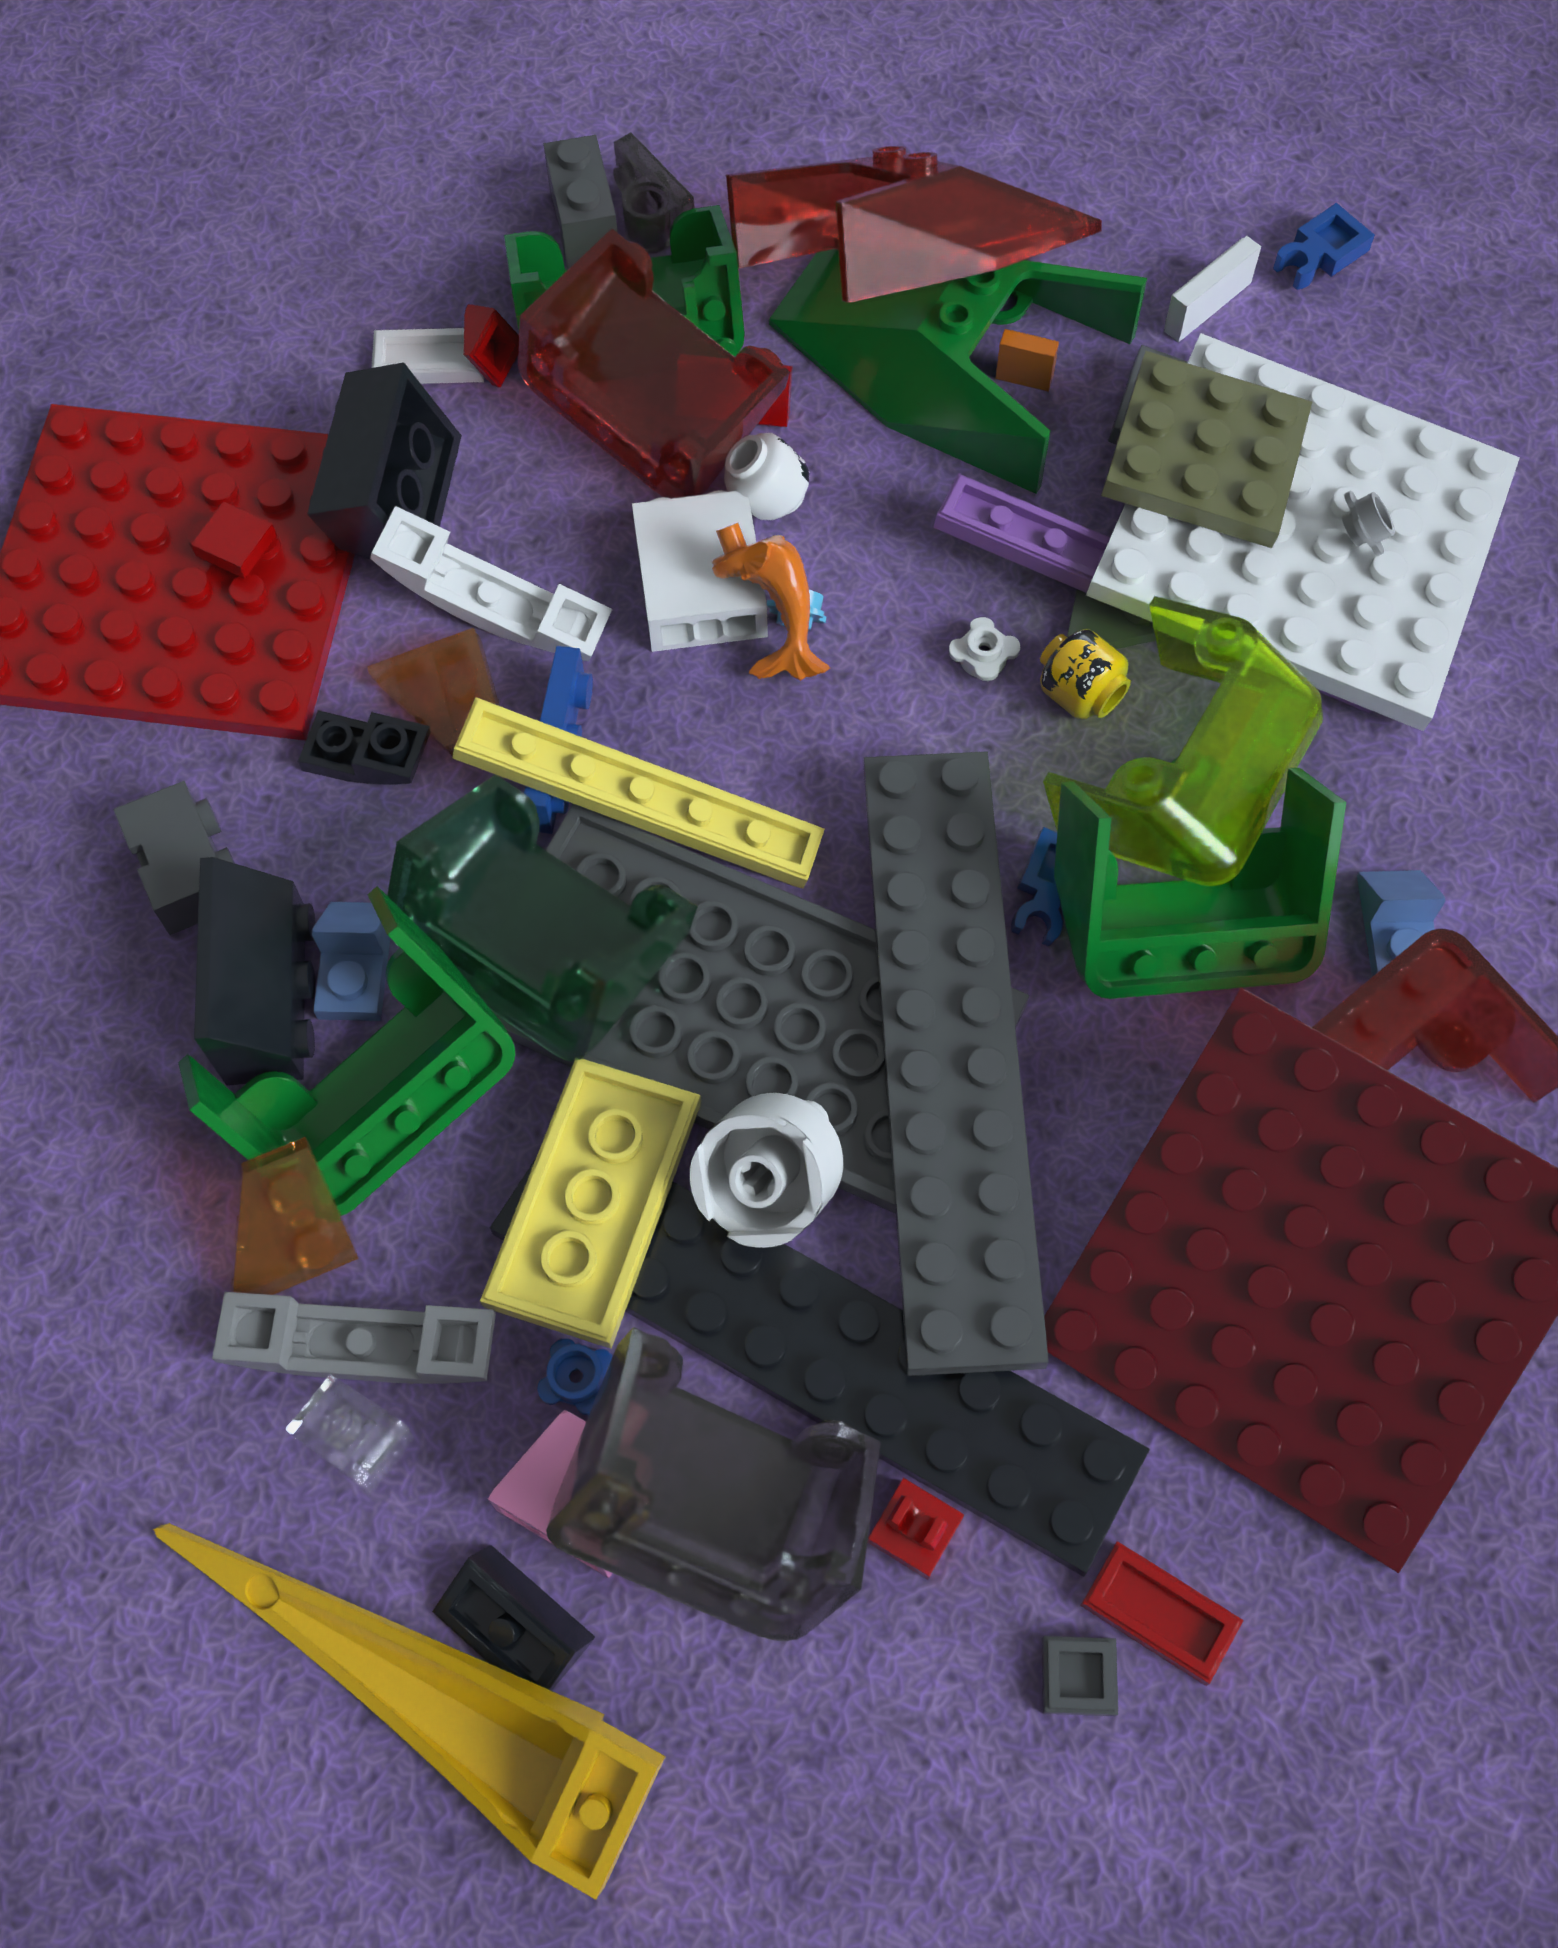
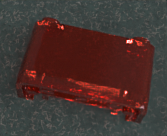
(642, 372)

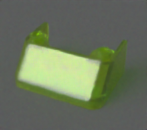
(1215, 800)

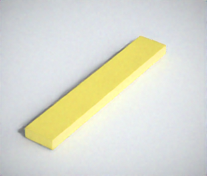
(638, 793)

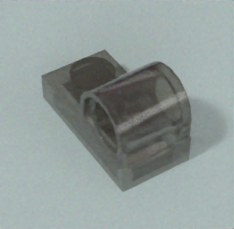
(649, 195)

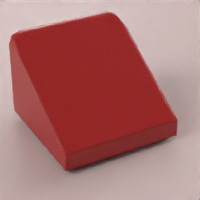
(489, 343)

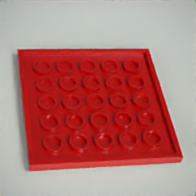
(119, 612)

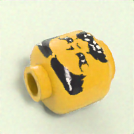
(1084, 674)

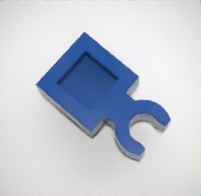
(1325, 242)
(1040, 882)

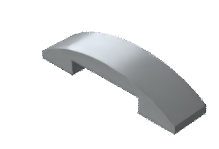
(354, 1342)

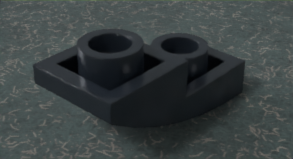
(368, 752)

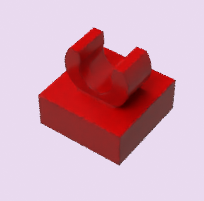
(915, 1528)

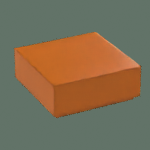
(1026, 359)

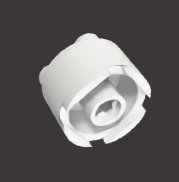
(786, 1193)

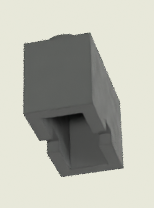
(579, 194)
(170, 837)

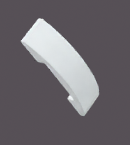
(484, 594)

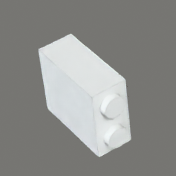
(681, 592)

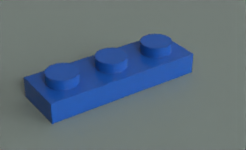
(565, 694)

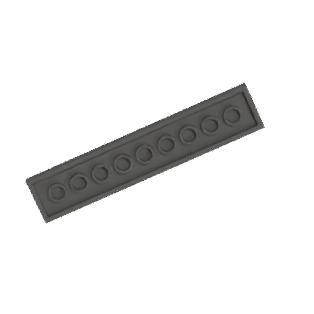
(952, 1069)

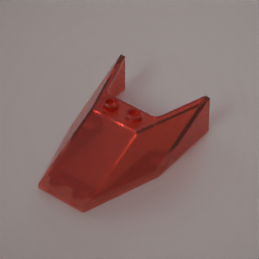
(895, 220)

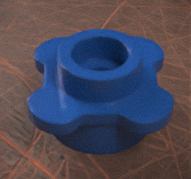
(564, 1360)

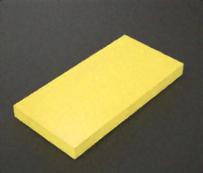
(592, 1202)

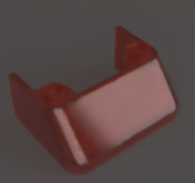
(1450, 1007)

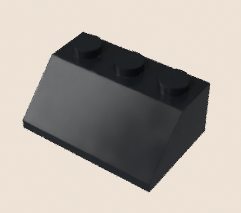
(382, 452)
(252, 973)

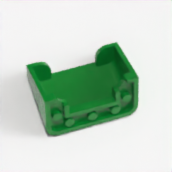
(696, 278)

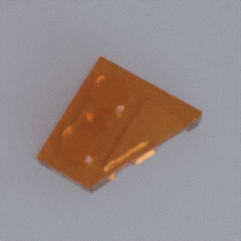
(439, 683)
(286, 1222)

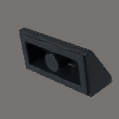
(512, 1620)

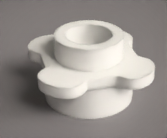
(980, 663)

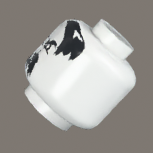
(768, 474)

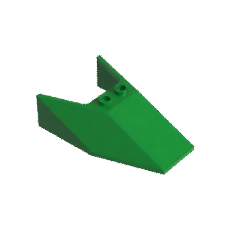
(912, 351)

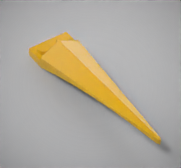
(519, 1752)

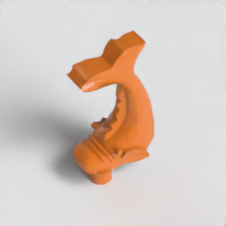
(781, 572)

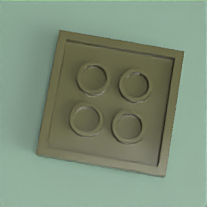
(1208, 449)

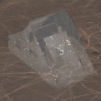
(351, 1433)

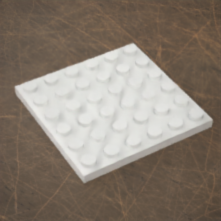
(1337, 611)

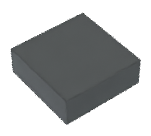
(1079, 1676)

